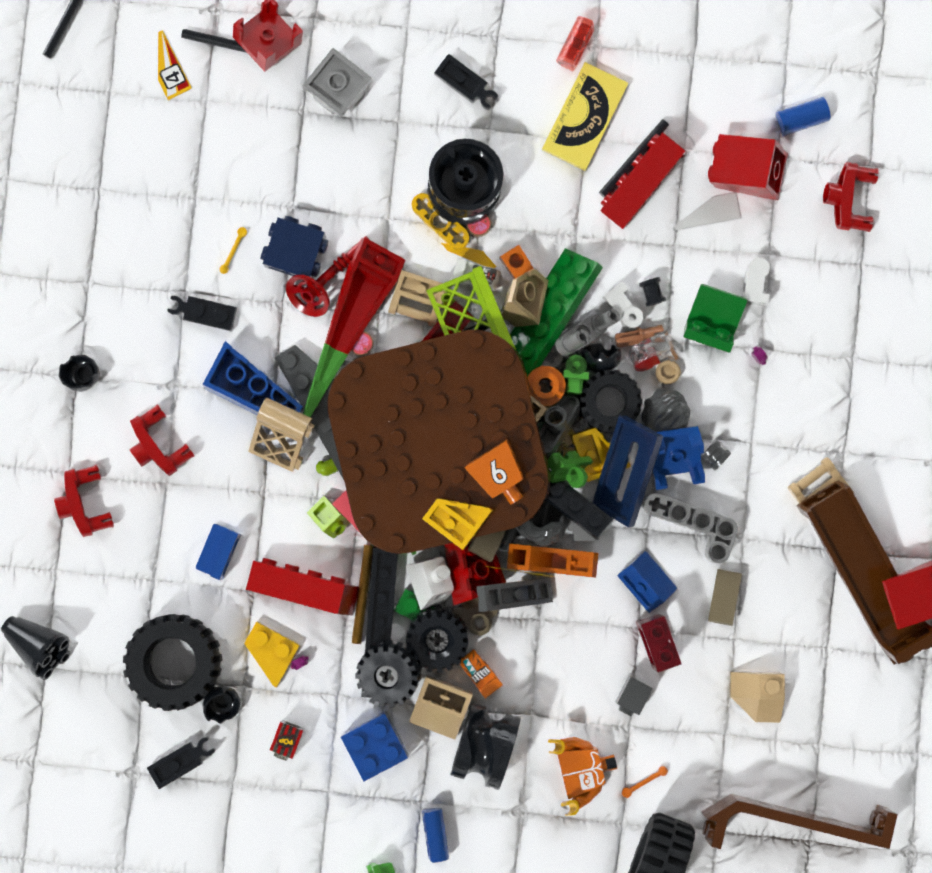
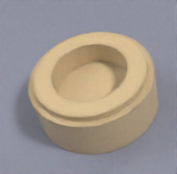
(667, 372)

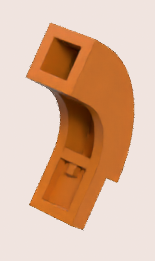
(552, 560)

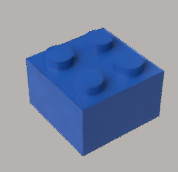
(374, 746)

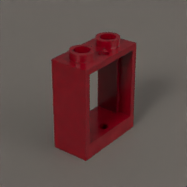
(655, 638)

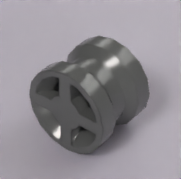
(715, 455)

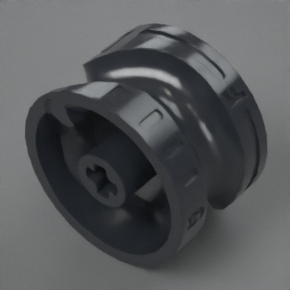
(465, 181)
(485, 746)

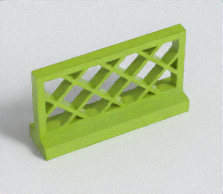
(486, 301)

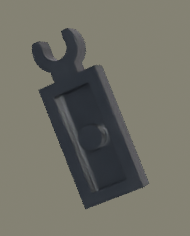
(464, 81)
(205, 312)
(178, 763)

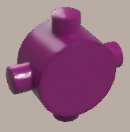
(759, 355)
(299, 662)

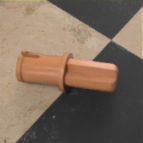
(636, 336)

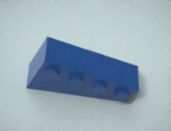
(243, 384)

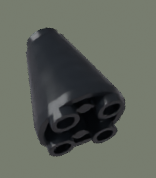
(36, 645)

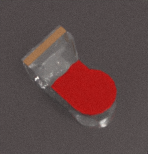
(653, 351)

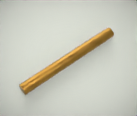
(362, 594)

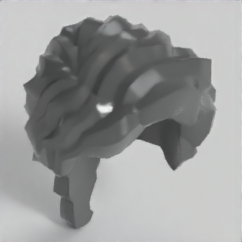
(665, 410)
(545, 527)

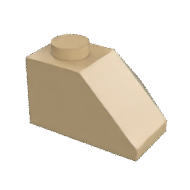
(525, 299)
(759, 694)

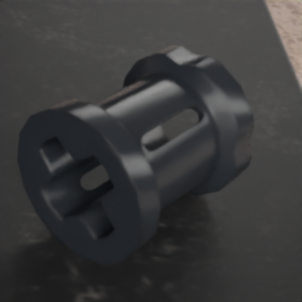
(652, 291)

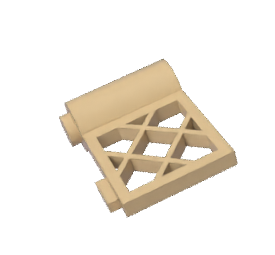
(283, 423)

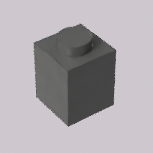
(633, 696)

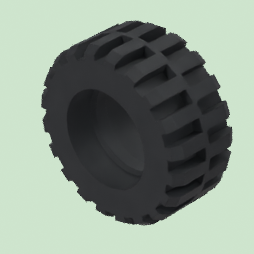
(139, 662)
(663, 846)

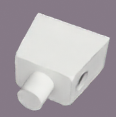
(430, 581)

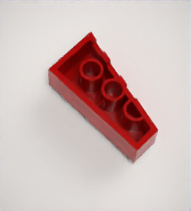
(643, 180)
(469, 571)
(302, 588)

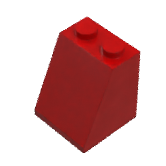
(748, 166)

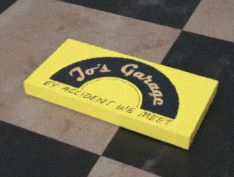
(585, 116)

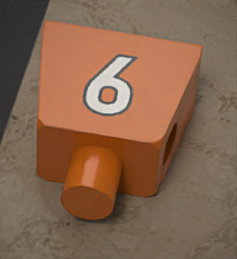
(498, 472)

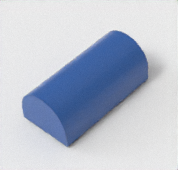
(803, 116)
(435, 835)

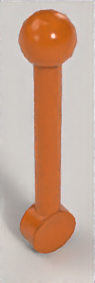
(662, 771)

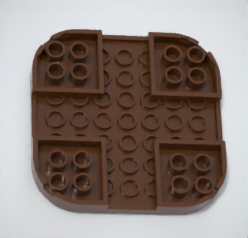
(415, 421)

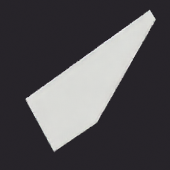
(715, 210)

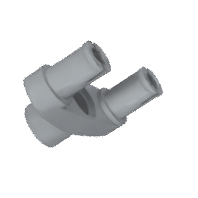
(585, 332)

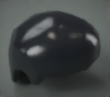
(601, 359)
(79, 373)
(221, 704)

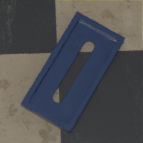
(605, 497)

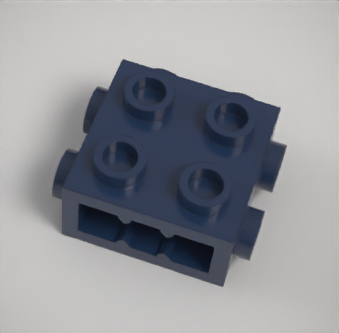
(294, 247)

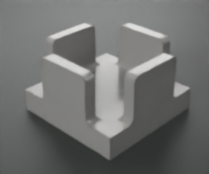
(337, 83)

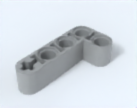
(689, 521)

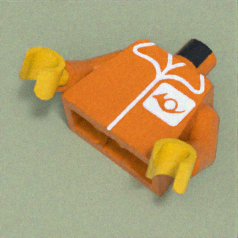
(581, 770)

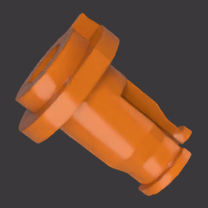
(556, 382)

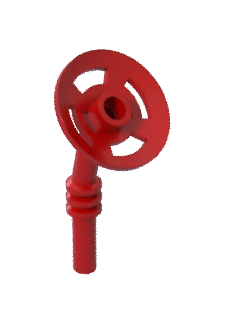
(315, 287)

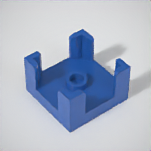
(679, 454)

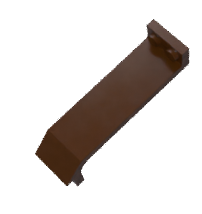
(862, 567)
(718, 814)

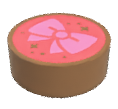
(480, 228)
(363, 345)

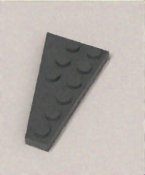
(300, 372)

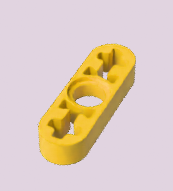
(439, 231)

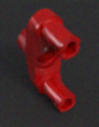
(842, 193)
(147, 449)
(72, 506)

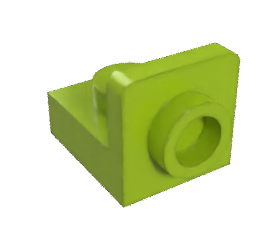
(328, 518)

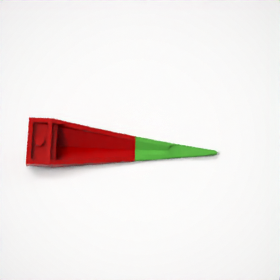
(364, 288)

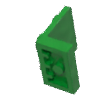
(714, 317)

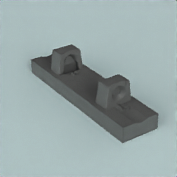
(514, 594)

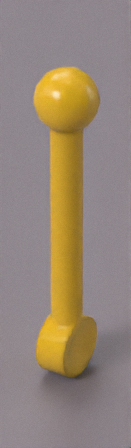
(242, 232)

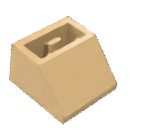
(441, 707)

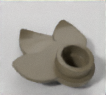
(470, 612)

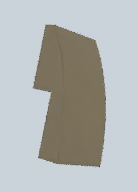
(486, 545)
(724, 597)

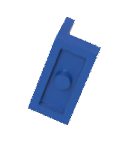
(218, 551)
(647, 582)

